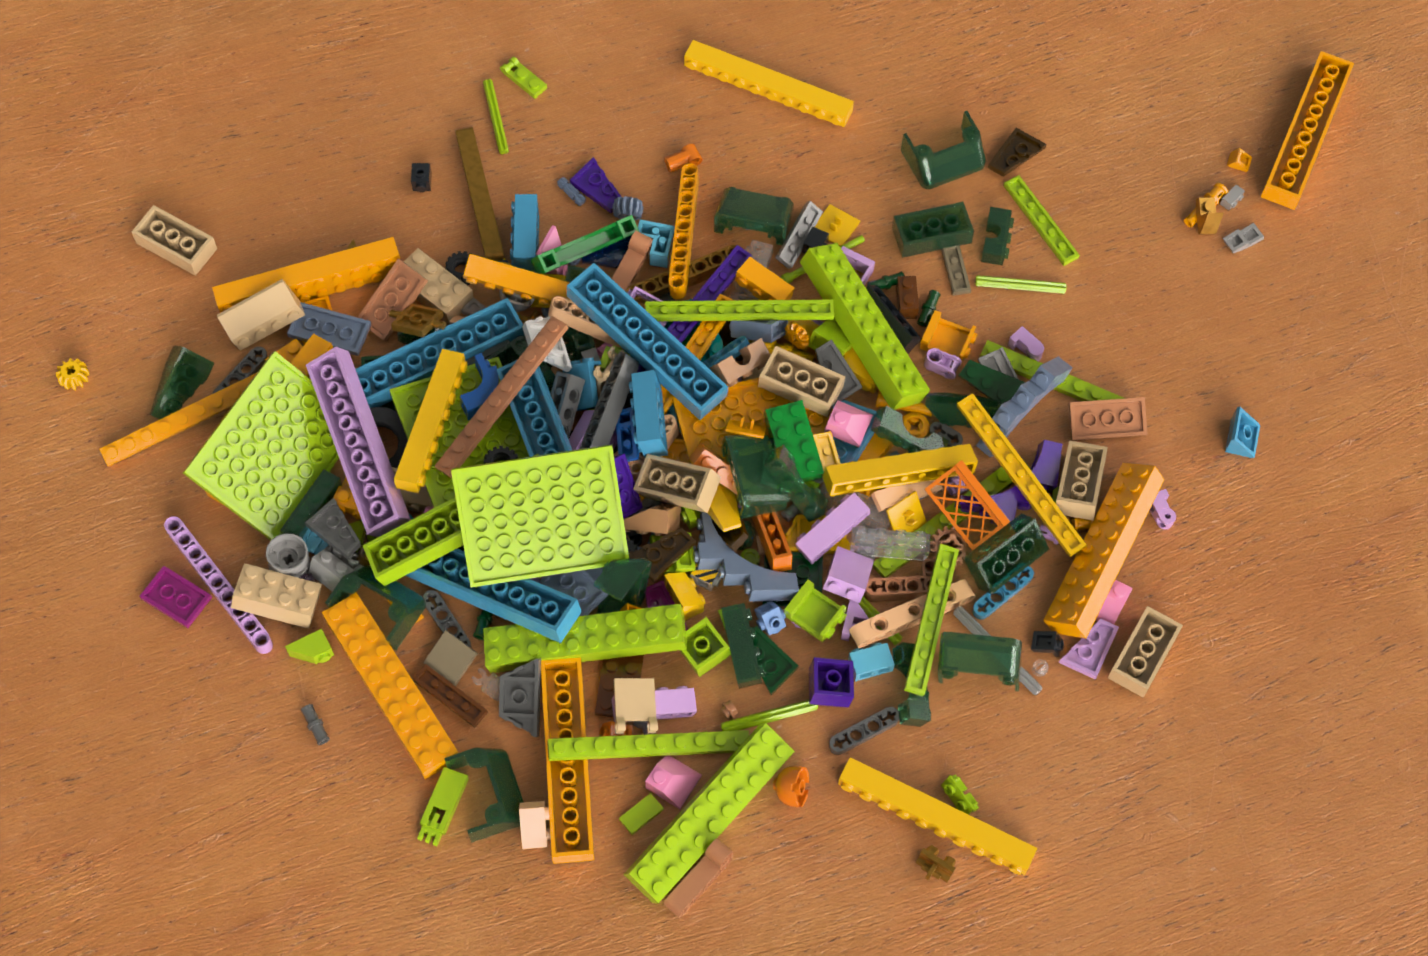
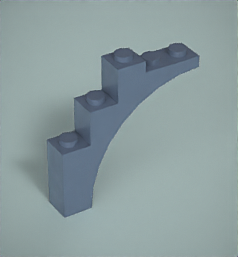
(1027, 396)
(734, 570)

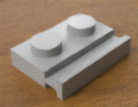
(998, 361)

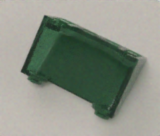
(754, 212)
(755, 486)

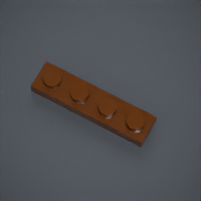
(450, 695)

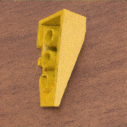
(724, 509)

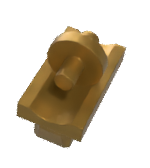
(934, 865)

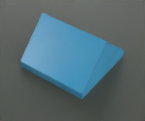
(1242, 434)

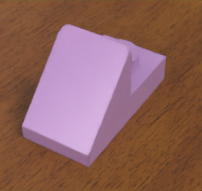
(854, 615)

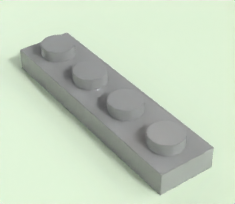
(794, 242)

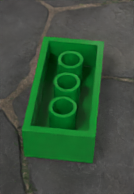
(790, 427)

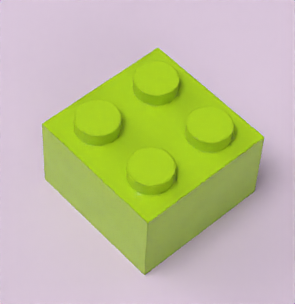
(704, 647)

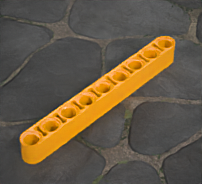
(683, 231)

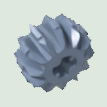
(627, 206)

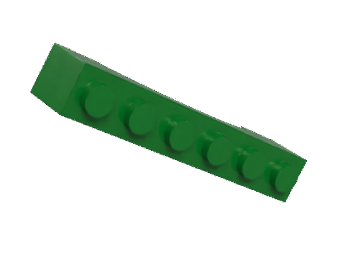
(585, 245)

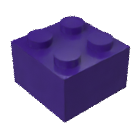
(831, 682)

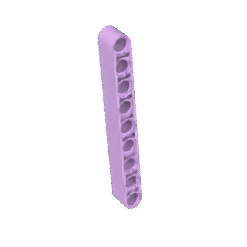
(211, 578)

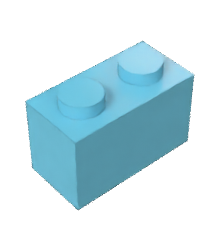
(871, 661)

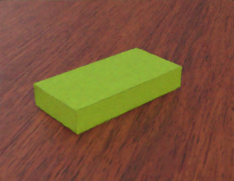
(641, 814)

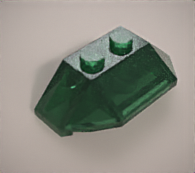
(945, 407)

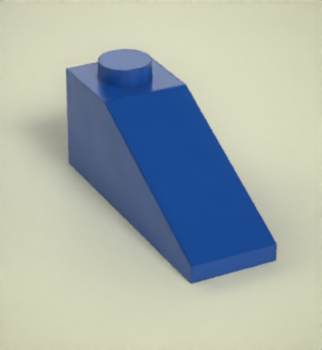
(625, 435)

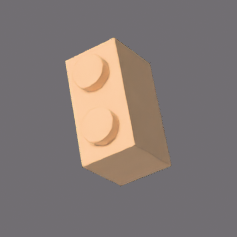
(533, 824)

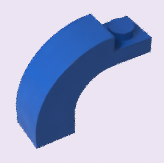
(490, 379)

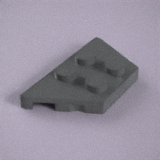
(521, 697)

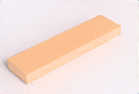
(889, 496)

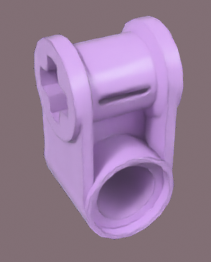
(943, 363)

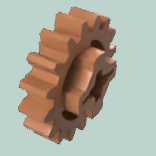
(952, 539)

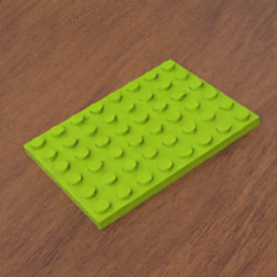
(503, 433)
(267, 448)
(540, 515)

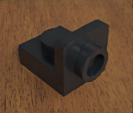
(1047, 642)

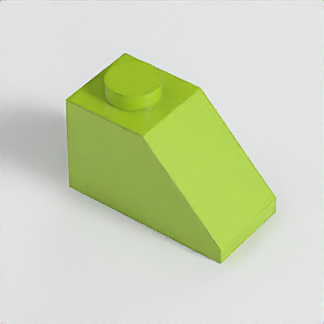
(311, 648)

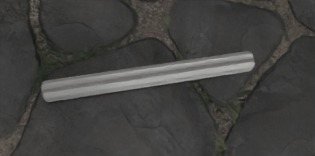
(975, 628)

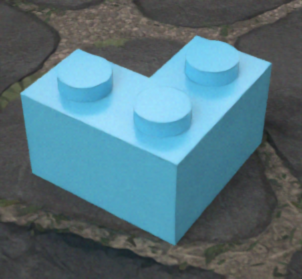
(662, 241)

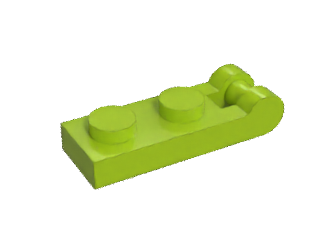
(523, 77)

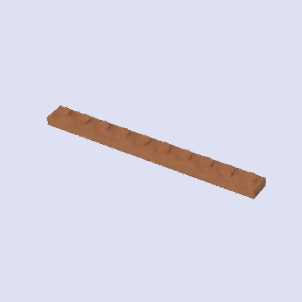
(501, 396)

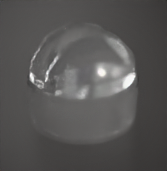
(1043, 670)

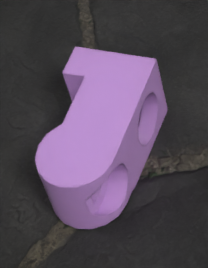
(1026, 343)
(1161, 511)

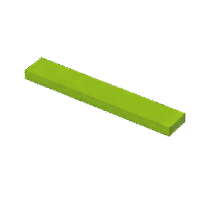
(1041, 220)

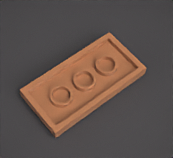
(396, 293)
(1107, 418)

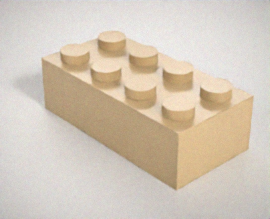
(174, 240)
(443, 288)
(801, 380)
(1081, 480)
(677, 483)
(276, 595)
(1145, 651)

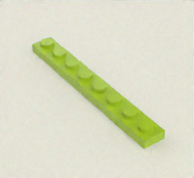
(1071, 386)
(931, 620)

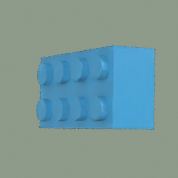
(524, 231)
(649, 414)

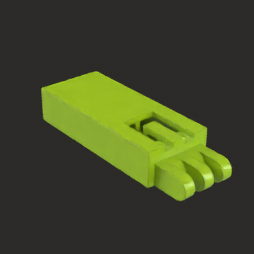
(446, 798)

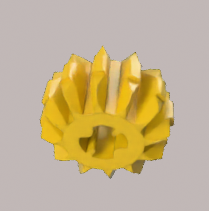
(72, 374)

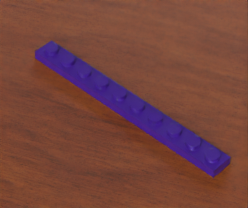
(710, 291)

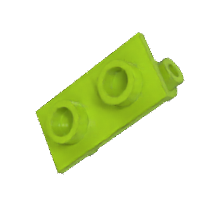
(954, 789)

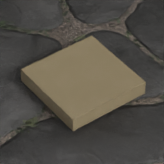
(450, 657)

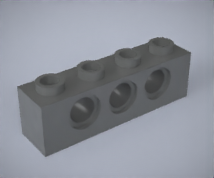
(566, 397)

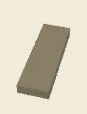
(956, 270)

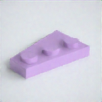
(1090, 652)

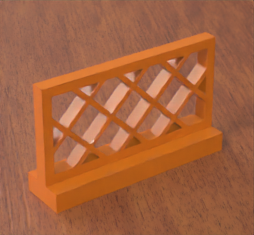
(979, 493)

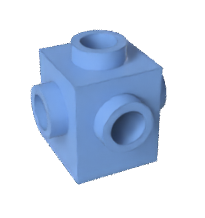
(770, 618)

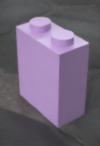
(848, 574)

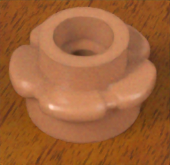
(729, 710)

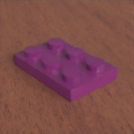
(175, 597)

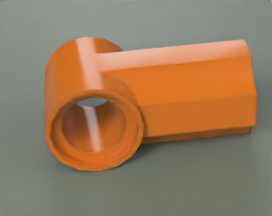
(687, 155)

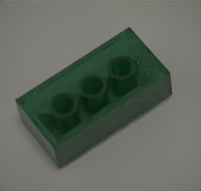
(932, 229)
(1006, 553)

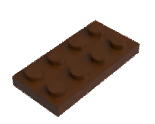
(615, 668)

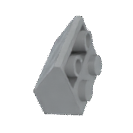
(330, 566)

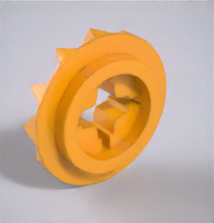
(797, 335)
(915, 419)

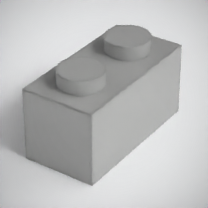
(1232, 197)

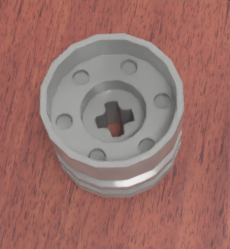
(288, 555)

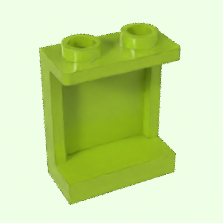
(826, 332)
(815, 612)

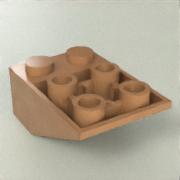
(658, 519)

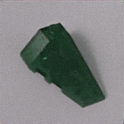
(179, 380)

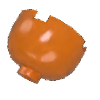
(791, 786)

